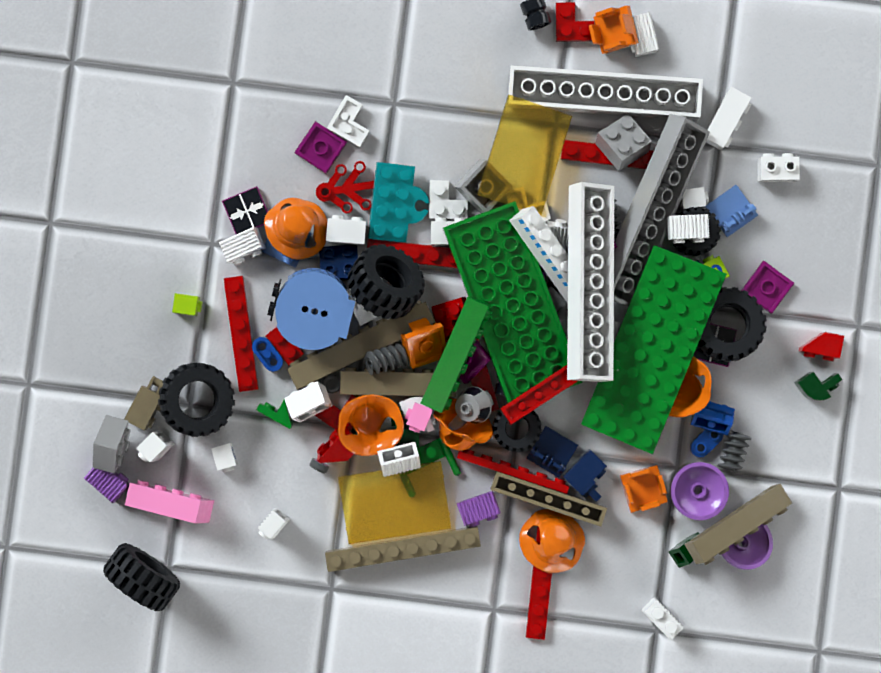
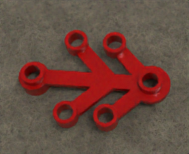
(347, 188)

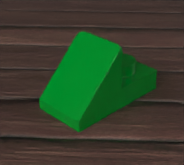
(281, 416)

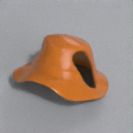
(290, 227)
(692, 395)
(366, 417)
(466, 435)
(557, 536)

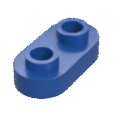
(266, 355)
(707, 441)

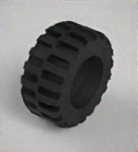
(376, 294)
(753, 332)
(222, 399)
(141, 577)

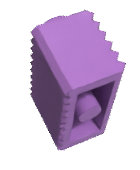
(108, 483)
(478, 508)

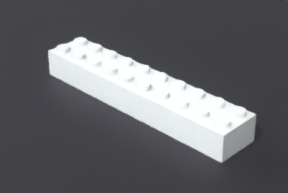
(607, 92)
(590, 282)

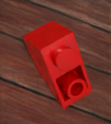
(825, 345)
(333, 449)

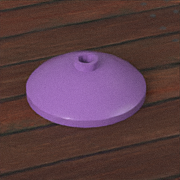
(713, 492)
(754, 550)

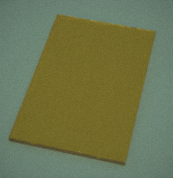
(524, 154)
(394, 504)

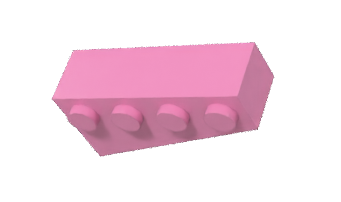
(169, 503)

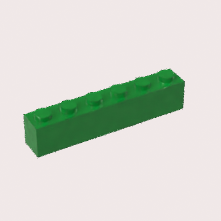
(456, 354)

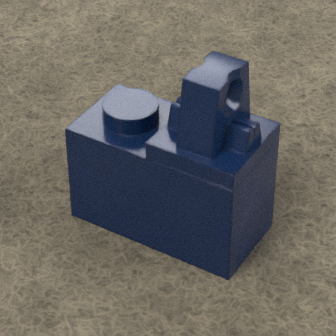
(583, 473)

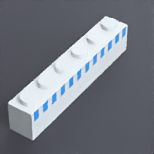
(543, 246)

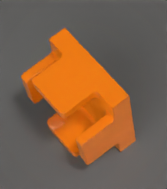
(613, 29)
(424, 343)
(644, 488)

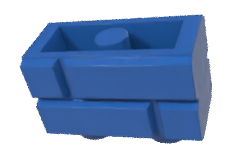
(714, 418)

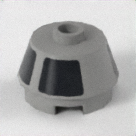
(474, 405)

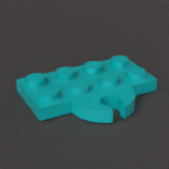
(394, 202)

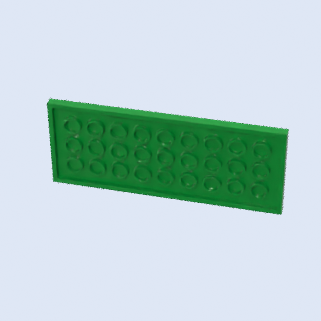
(501, 271)
(654, 348)

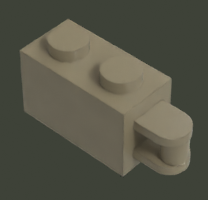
(145, 405)

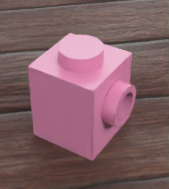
(418, 417)

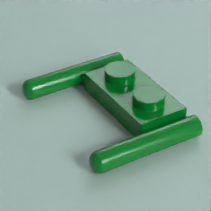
(436, 450)

